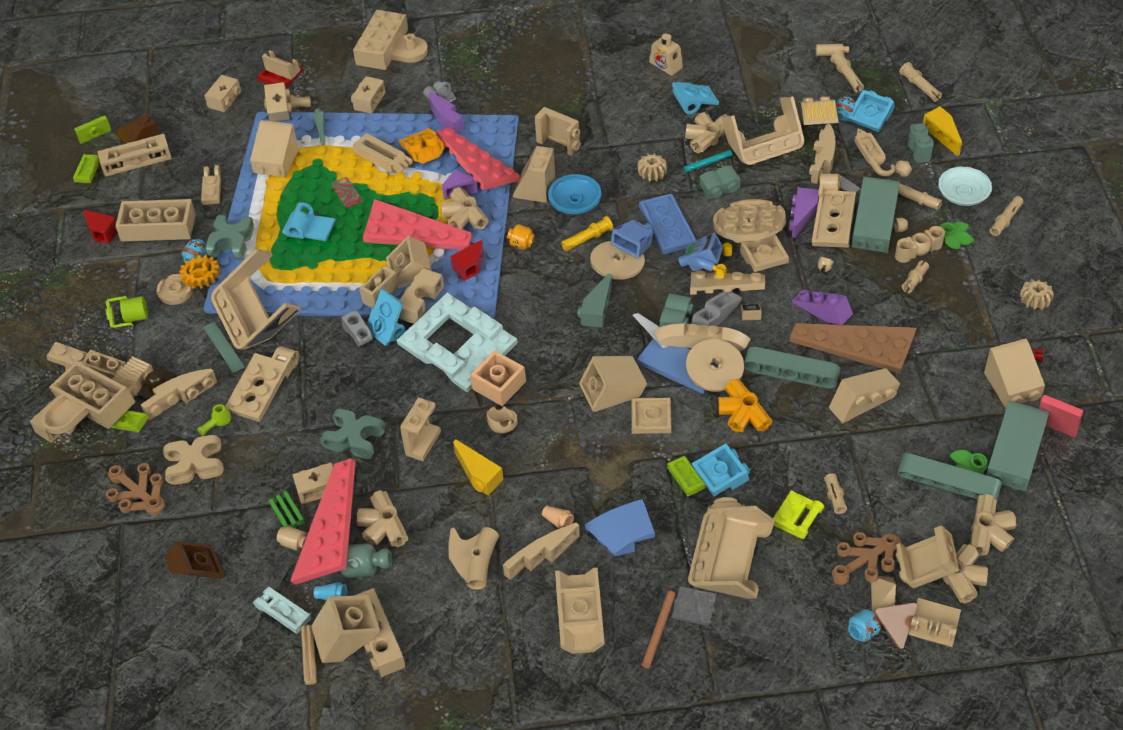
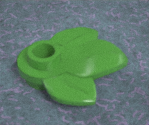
(956, 234)
(966, 461)

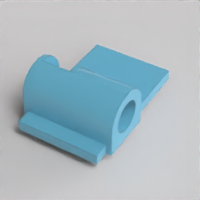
(693, 94)
(308, 225)
(384, 318)

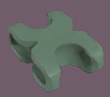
(230, 237)
(353, 433)

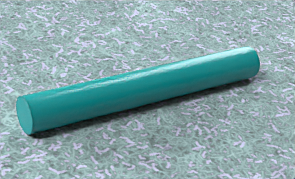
(707, 161)

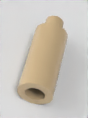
(829, 49)

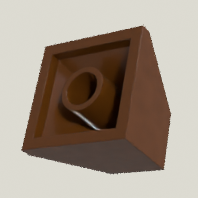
(138, 129)
(194, 560)

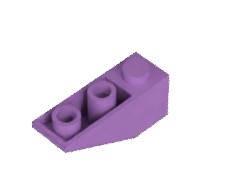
(804, 209)
(826, 306)

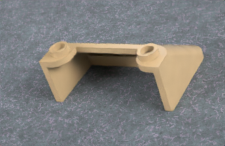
(727, 550)

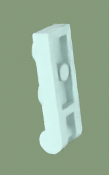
(282, 610)

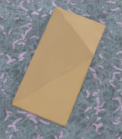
(883, 592)

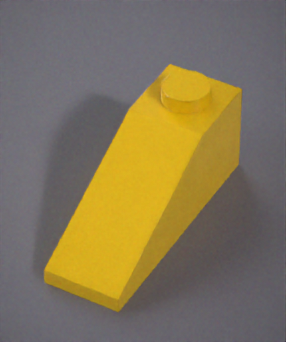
(942, 127)
(481, 471)

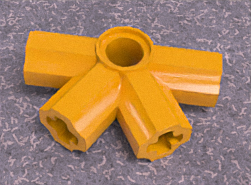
(743, 407)

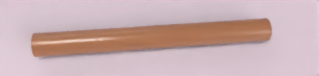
(658, 629)

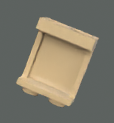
(558, 128)
(416, 430)
(927, 559)

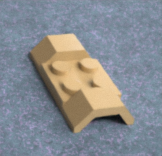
(579, 612)

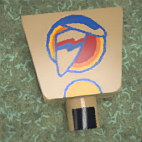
(666, 55)

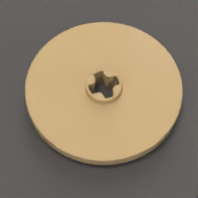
(612, 260)
(723, 354)

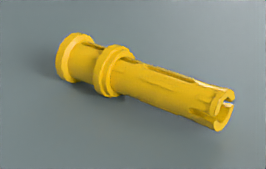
(594, 230)

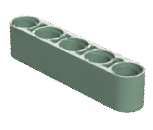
(792, 367)
(948, 477)

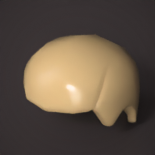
(501, 420)

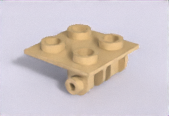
(935, 622)

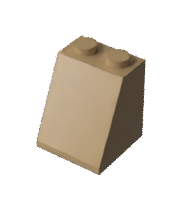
(274, 148)
(537, 176)
(1014, 372)
(611, 381)
(344, 627)

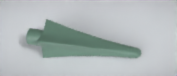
(319, 122)

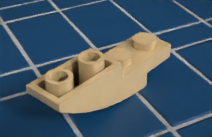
(824, 153)
(99, 362)
(182, 387)

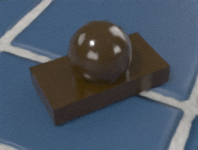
(153, 380)

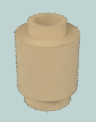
(291, 538)

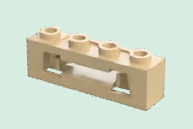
(134, 154)

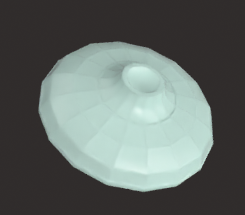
(965, 186)

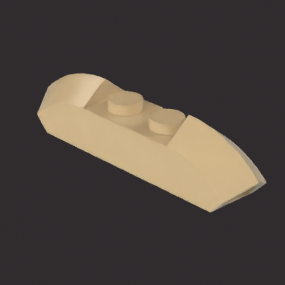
(690, 334)

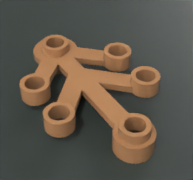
(118, 475)
(885, 544)

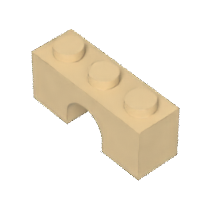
(424, 285)

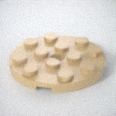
(763, 217)

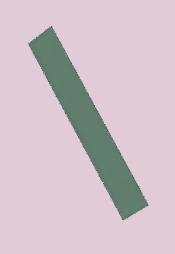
(223, 347)

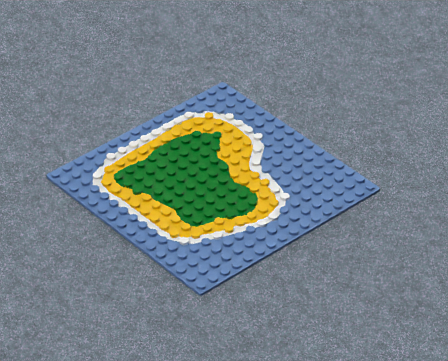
(328, 273)

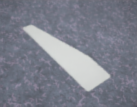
(649, 326)

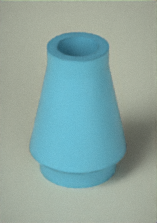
(330, 590)

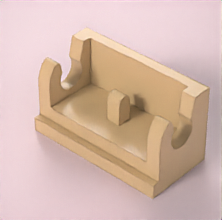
(280, 66)

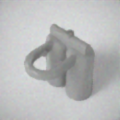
(441, 90)

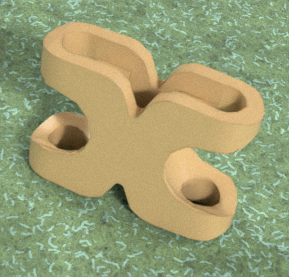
(193, 459)

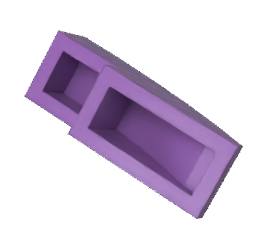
(446, 113)

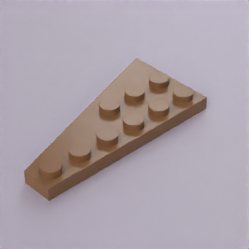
(865, 344)

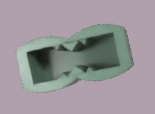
(920, 143)
(719, 182)
(676, 310)

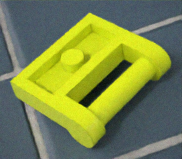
(791, 511)

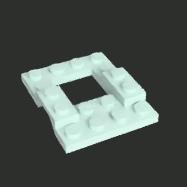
(457, 366)

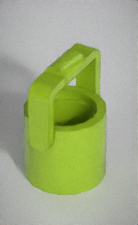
(131, 309)

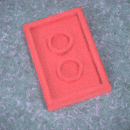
(1061, 416)

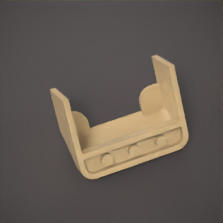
(786, 138)

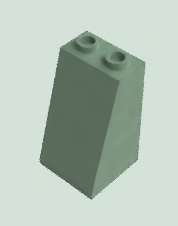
(875, 214)
(1017, 445)

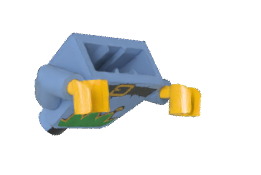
(705, 254)

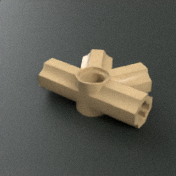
(704, 132)
(463, 209)
(381, 521)
(993, 526)
(968, 574)

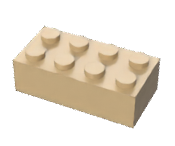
(155, 220)

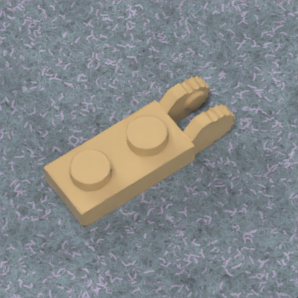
(211, 187)

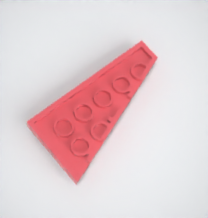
(485, 168)
(392, 225)
(328, 536)

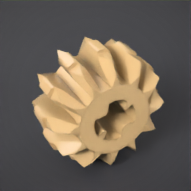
(652, 167)
(1036, 294)

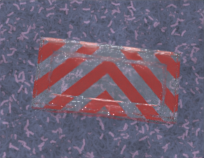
(346, 192)

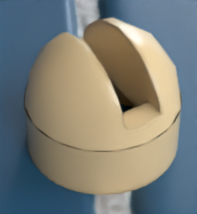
(900, 224)
(825, 263)

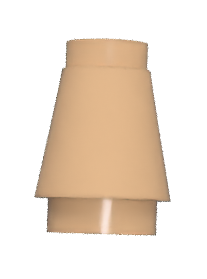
(558, 516)

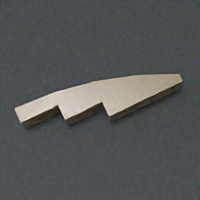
(546, 547)

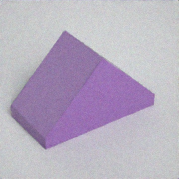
(461, 180)

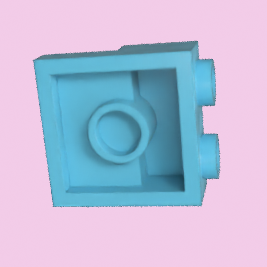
(872, 110)
(721, 470)

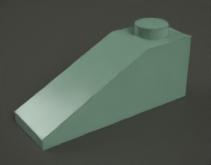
(596, 303)

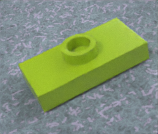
(92, 129)
(86, 168)
(131, 421)
(686, 476)

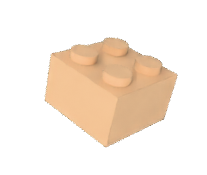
(498, 378)

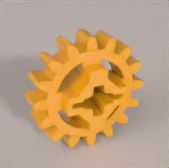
(199, 271)

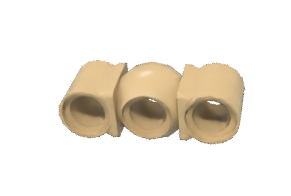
(919, 244)

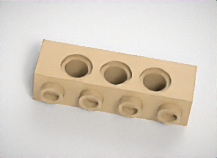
(392, 658)

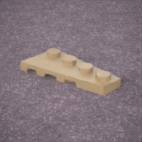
(708, 281)

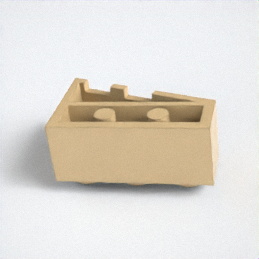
(863, 393)

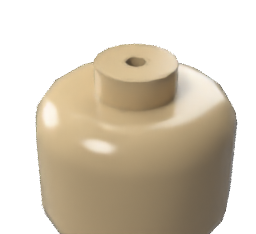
(903, 168)

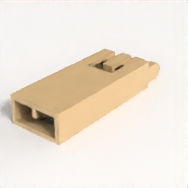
(381, 154)

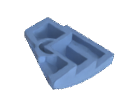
(622, 527)

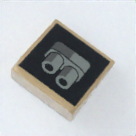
(751, 312)

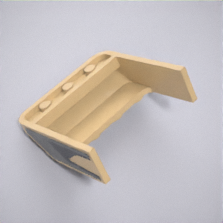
(242, 309)

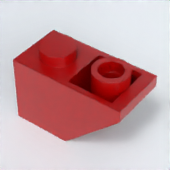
(101, 226)
(468, 261)

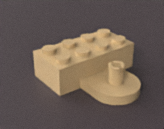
(387, 41)
(83, 394)

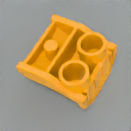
(423, 146)

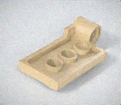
(833, 201)
(263, 368)

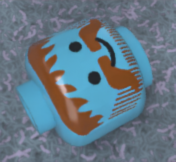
(845, 107)
(193, 249)
(864, 625)

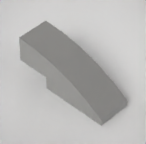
(716, 309)

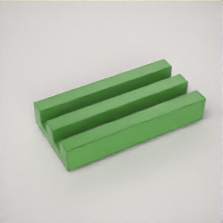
(279, 499)

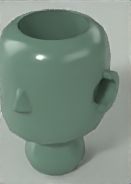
(364, 560)

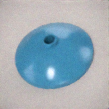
(574, 194)

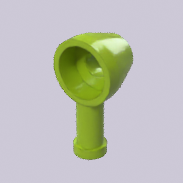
(219, 417)

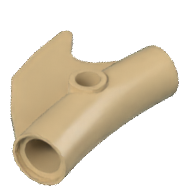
(472, 556)

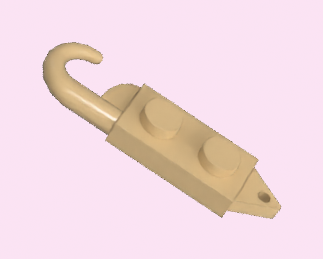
(872, 152)

